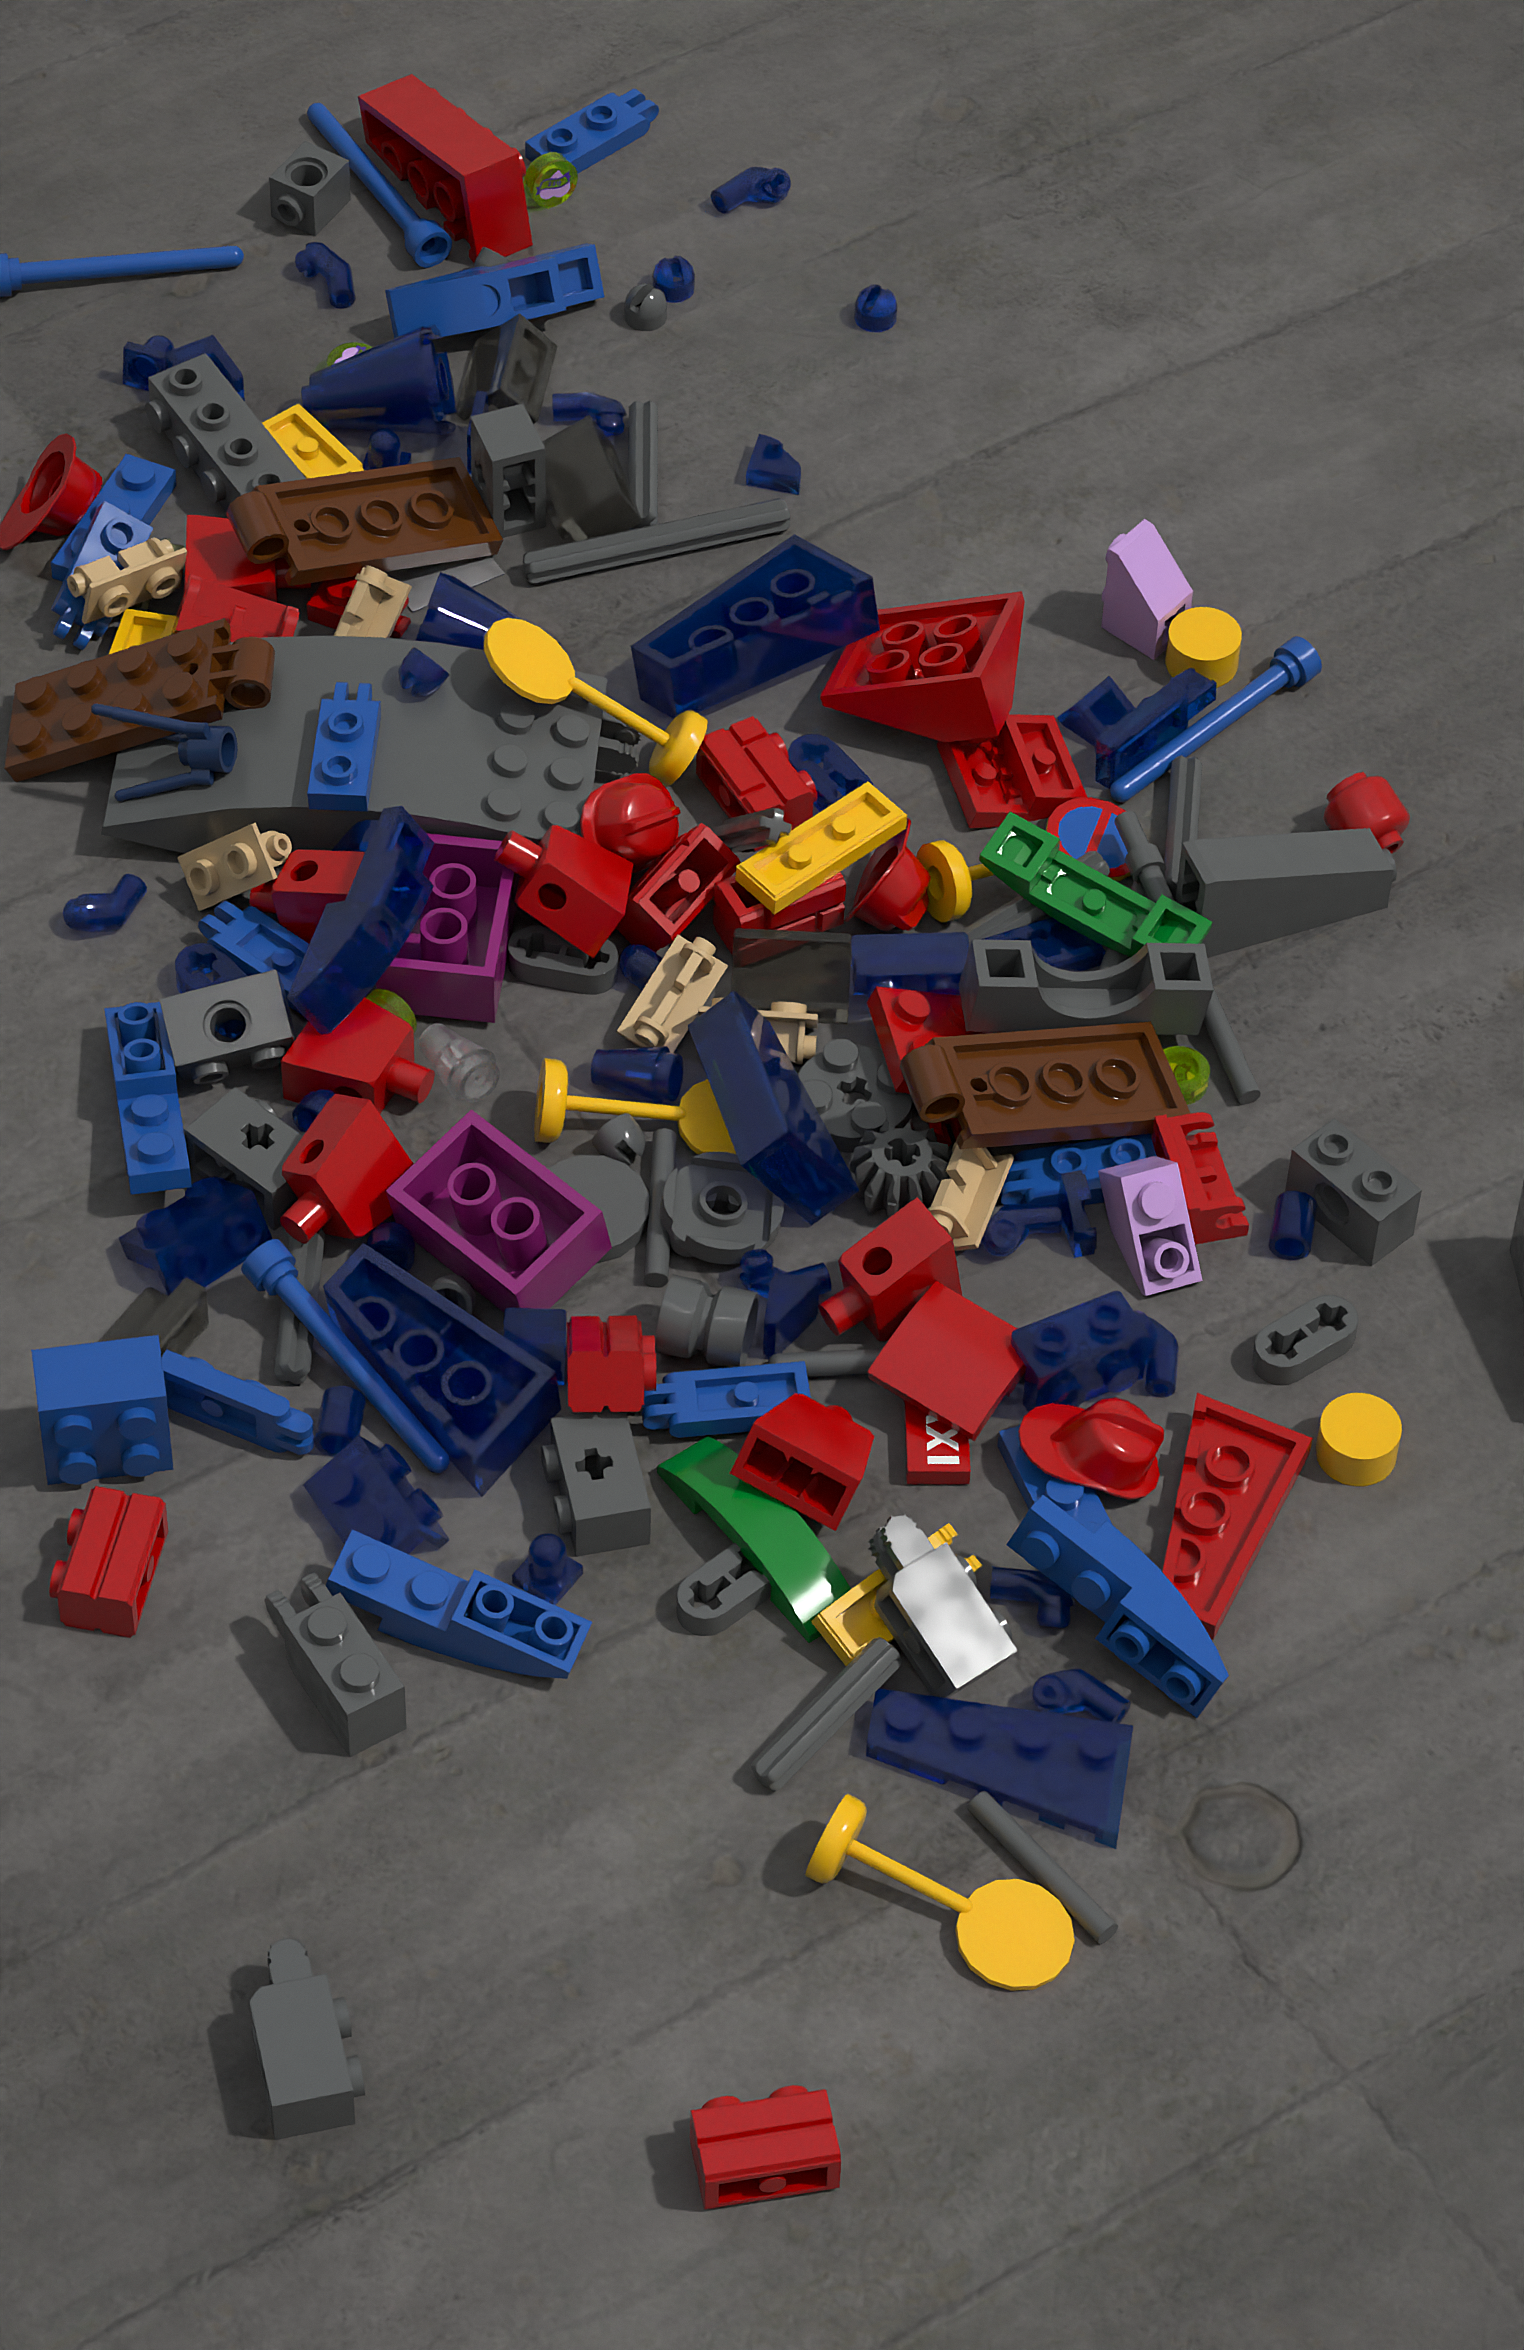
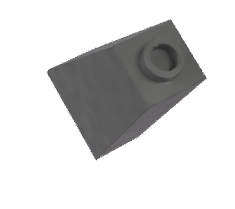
(1281, 883)

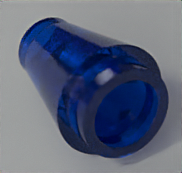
(642, 1072)

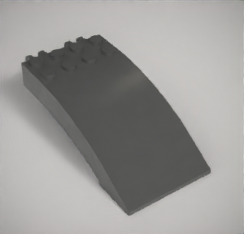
(457, 760)

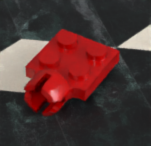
(909, 1021)

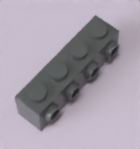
(215, 431)

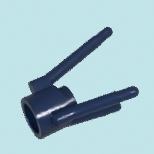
(200, 746)

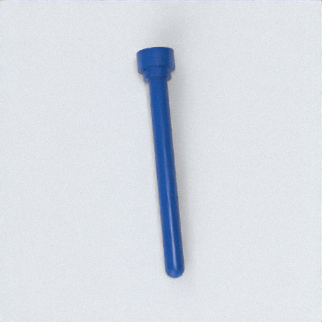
(423, 238)
(15, 274)
(1292, 665)
(273, 1270)

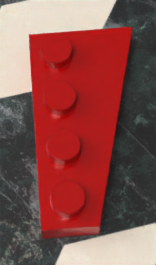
(1227, 1502)

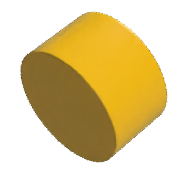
(1206, 642)
(1358, 1439)

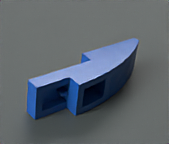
(495, 294)
(147, 1098)
(1142, 1610)
(459, 1618)

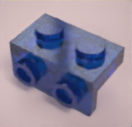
(909, 962)
(198, 1234)
(1082, 1352)
(370, 1493)

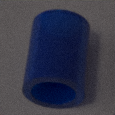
(1293, 1225)
(339, 1419)

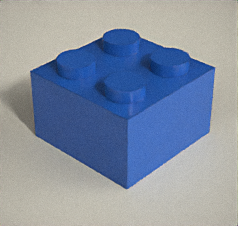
(102, 1410)

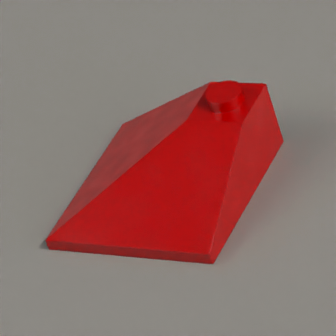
(934, 668)

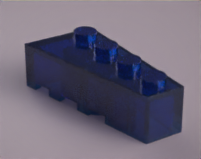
(755, 628)
(450, 1369)

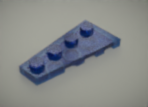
(1034, 1759)

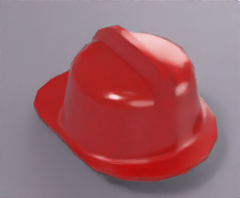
(54, 496)
(631, 819)
(892, 887)
(1095, 1447)

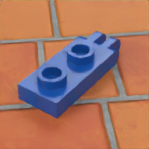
(596, 129)
(106, 536)
(344, 750)
(255, 942)
(1037, 1171)
(721, 1398)
(235, 1405)

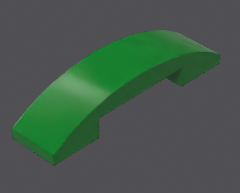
(1081, 896)
(765, 1529)

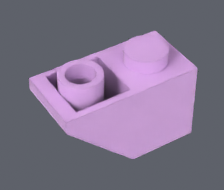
(1143, 590)
(1151, 1223)

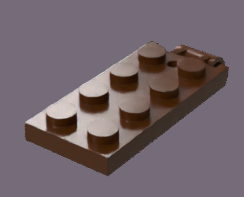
(366, 518)
(168, 677)
(1045, 1084)

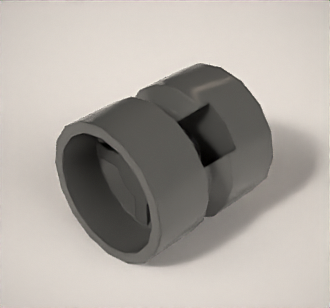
(700, 1321)

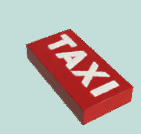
(934, 1450)

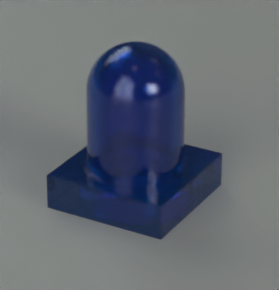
(144, 360)
(385, 451)
(548, 1569)

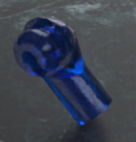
(752, 185)
(336, 271)
(759, 1270)

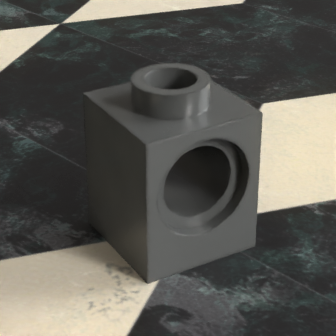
(310, 188)

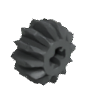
(898, 1167)

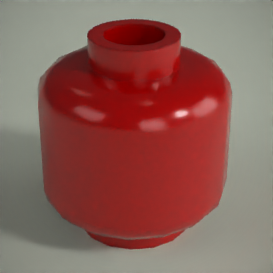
(1368, 803)

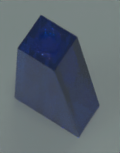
(769, 1110)

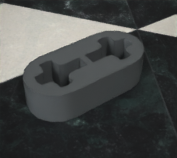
(560, 962)
(1310, 1346)
(734, 1593)

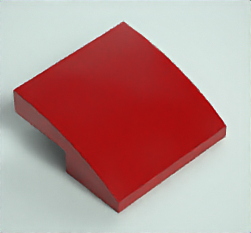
(1016, 772)
(950, 1360)

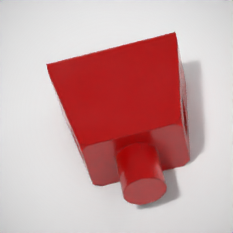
(219, 557)
(569, 884)
(306, 886)
(361, 1058)
(342, 1171)
(891, 1272)
(806, 1457)

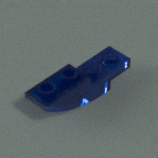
(368, 929)

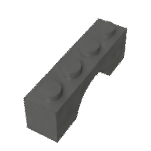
(1014, 990)

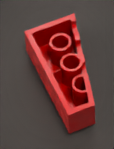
(450, 164)

